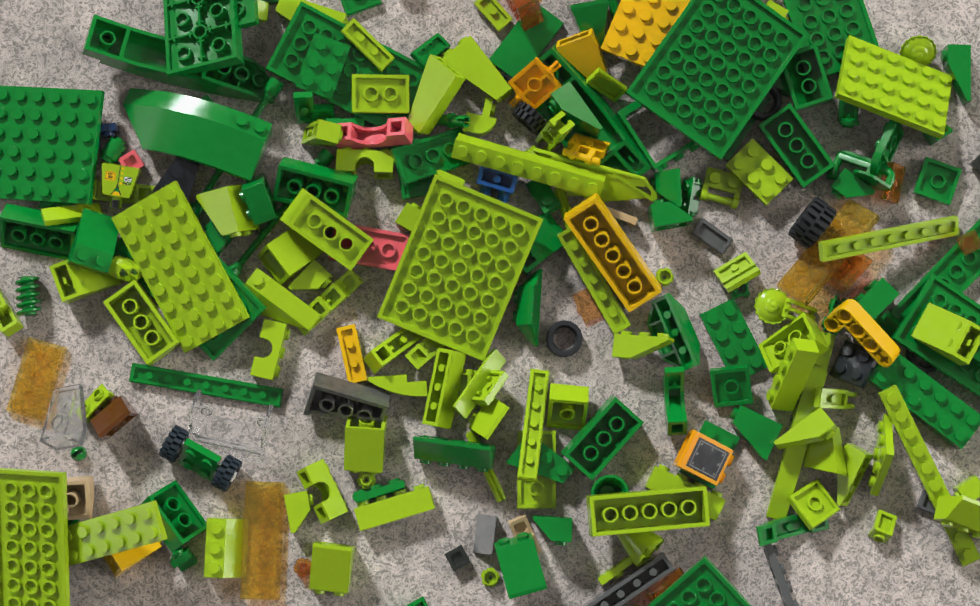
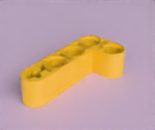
(864, 330)

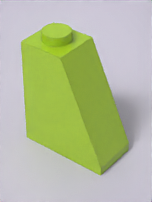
(827, 455)

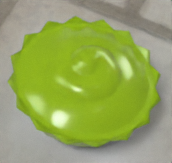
(919, 49)
(770, 305)

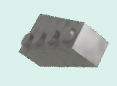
(345, 399)

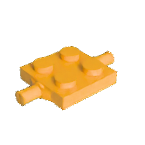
(534, 83)

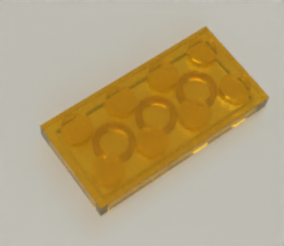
(36, 379)

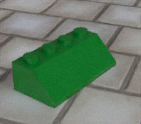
(327, 184)
(25, 231)
(454, 451)

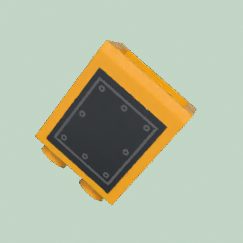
(704, 457)

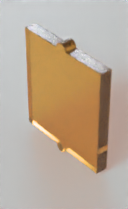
(586, 306)

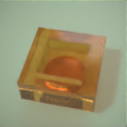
(969, 242)

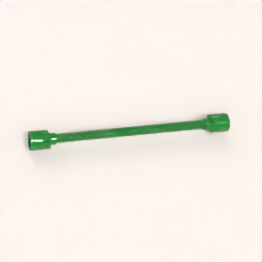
(271, 89)
(323, 159)

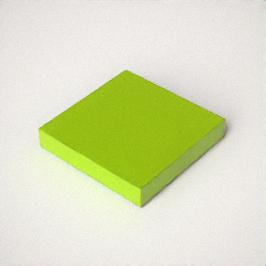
(813, 504)

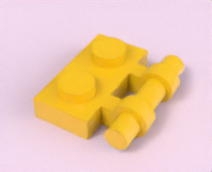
(593, 149)

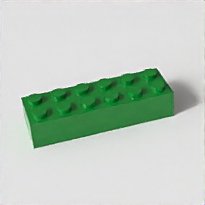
(928, 401)

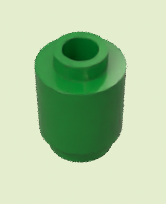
(113, 150)

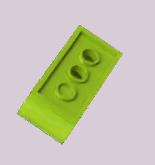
(311, 218)

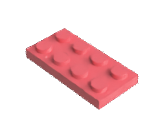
(383, 251)

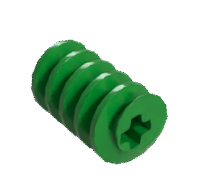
(27, 296)

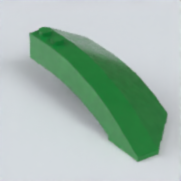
(198, 130)
(623, 151)

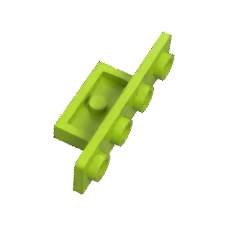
(483, 385)

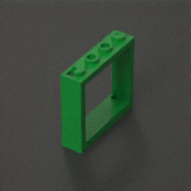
(661, 165)

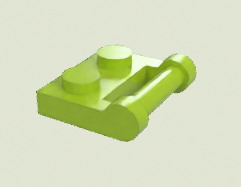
(724, 182)

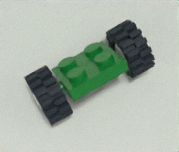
(200, 459)

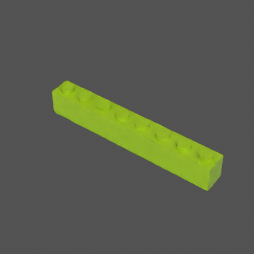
(528, 165)

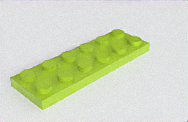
(115, 532)

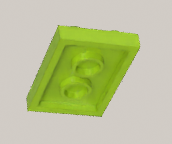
(380, 94)
(758, 172)

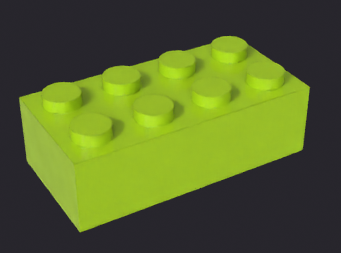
(142, 322)

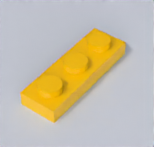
(352, 353)

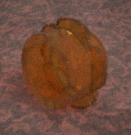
(298, 567)

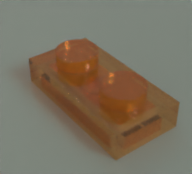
(892, 196)

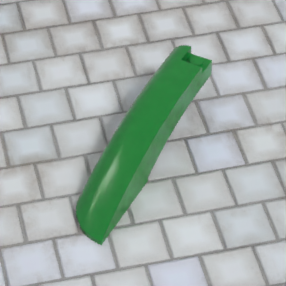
(145, 56)

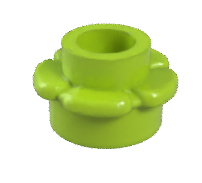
(669, 276)
(361, 480)
(490, 582)

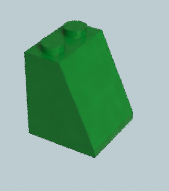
(520, 565)

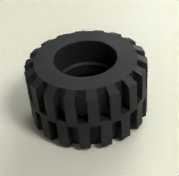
(812, 223)

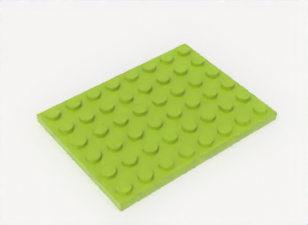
(459, 267)

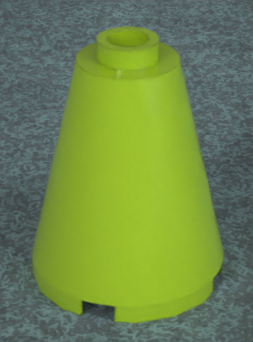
(640, 545)

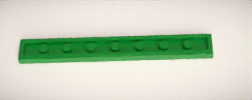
(207, 384)

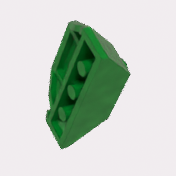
(528, 307)
(671, 318)

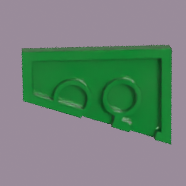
(550, 464)

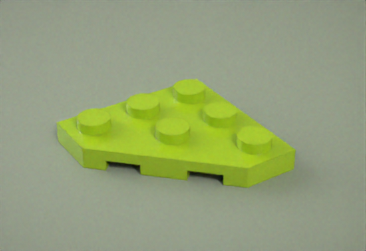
(882, 456)

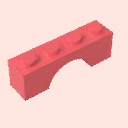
(393, 133)

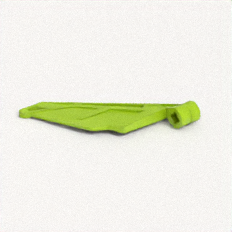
(617, 185)

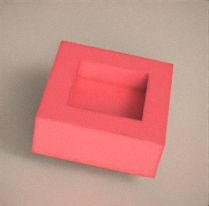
(132, 159)

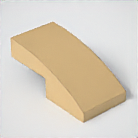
(521, 524)

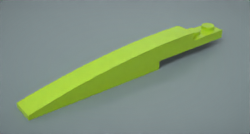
(793, 456)

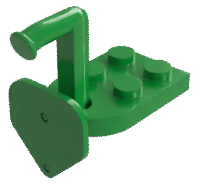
(878, 165)

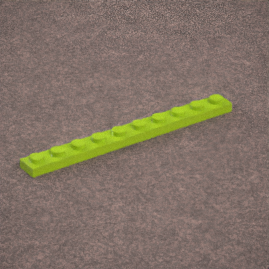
(924, 467)

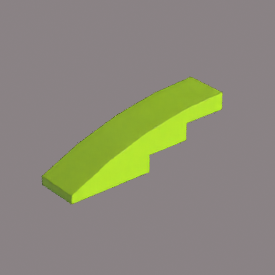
(334, 296)

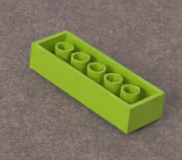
(648, 510)

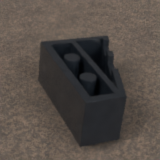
(183, 172)

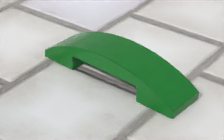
(783, 528)

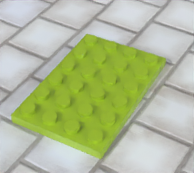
(894, 87)

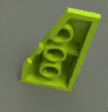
(280, 302)

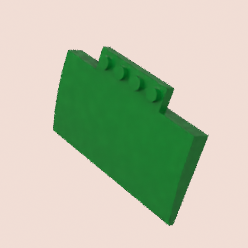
(205, 33)

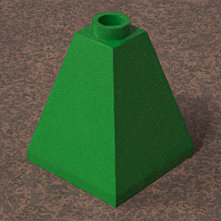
(590, 15)

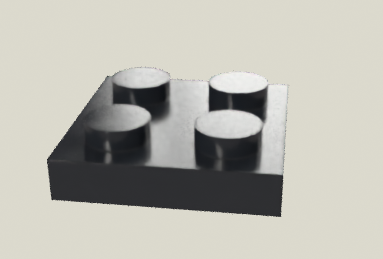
(853, 365)

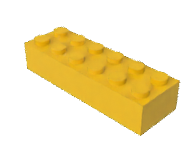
(612, 252)

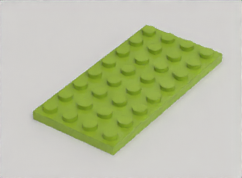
(180, 267)
(33, 538)

